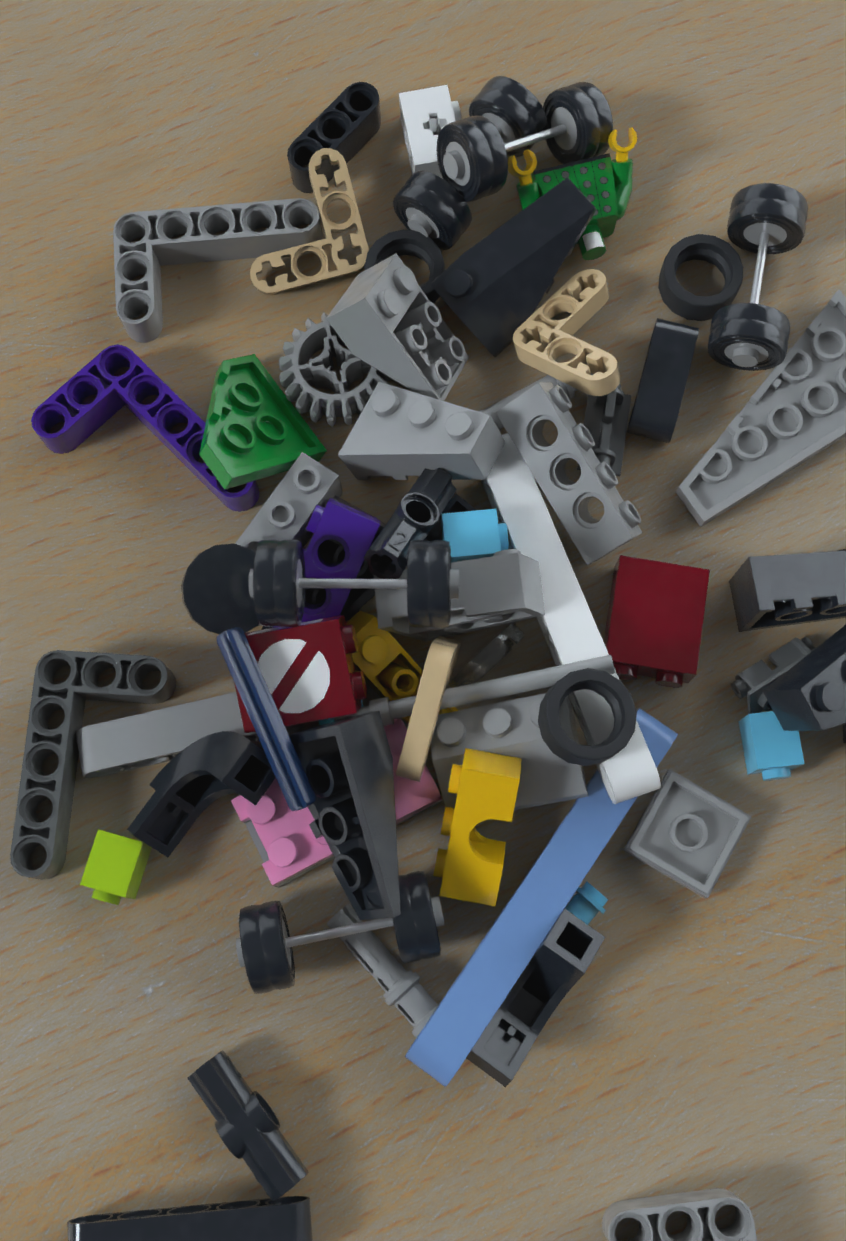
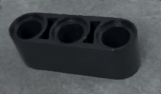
(337, 120)
(663, 380)

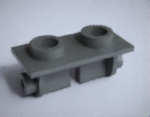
(607, 422)
(759, 676)

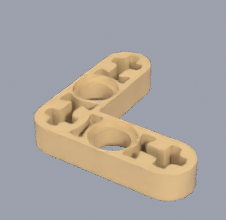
(327, 248)
(582, 297)
(434, 679)

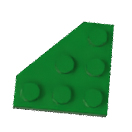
(252, 426)

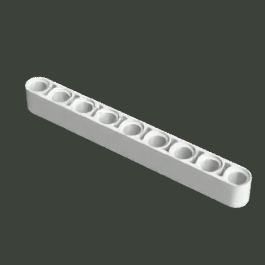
(567, 617)

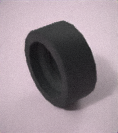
(412, 244)
(708, 249)
(616, 696)

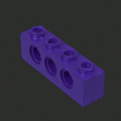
(355, 532)

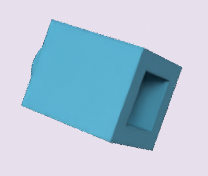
(474, 534)
(769, 747)

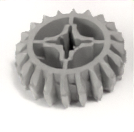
(299, 376)

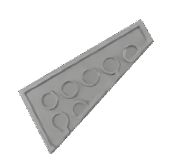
(782, 425)

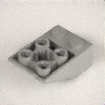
(398, 329)

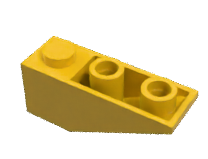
(384, 661)

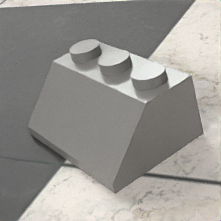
(512, 731)

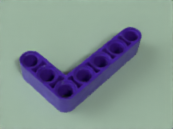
(130, 390)

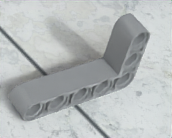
(197, 246)
(700, 1209)

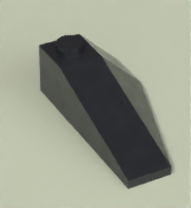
(355, 808)

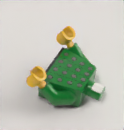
(599, 178)

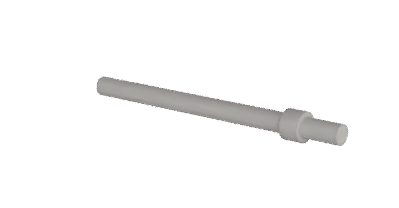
(485, 690)

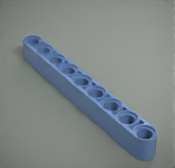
(526, 921)

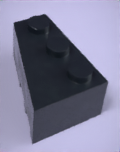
(813, 690)

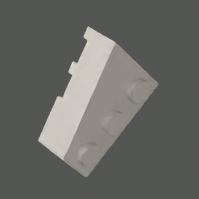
(413, 432)
(490, 595)

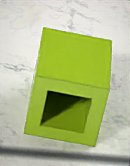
(115, 867)

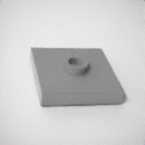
(687, 833)

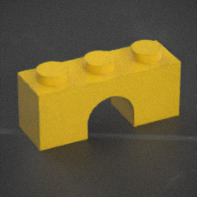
(485, 791)

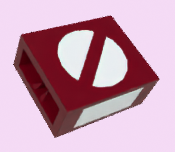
(308, 670)

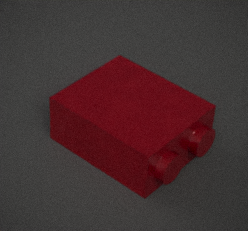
(656, 620)

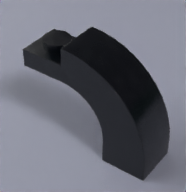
(194, 780)
(535, 996)

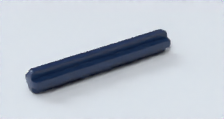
(266, 719)

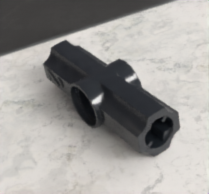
(410, 522)
(248, 1125)

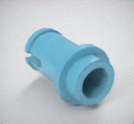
(586, 903)

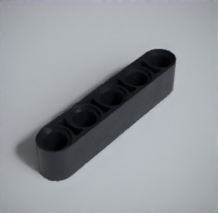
(244, 1220)

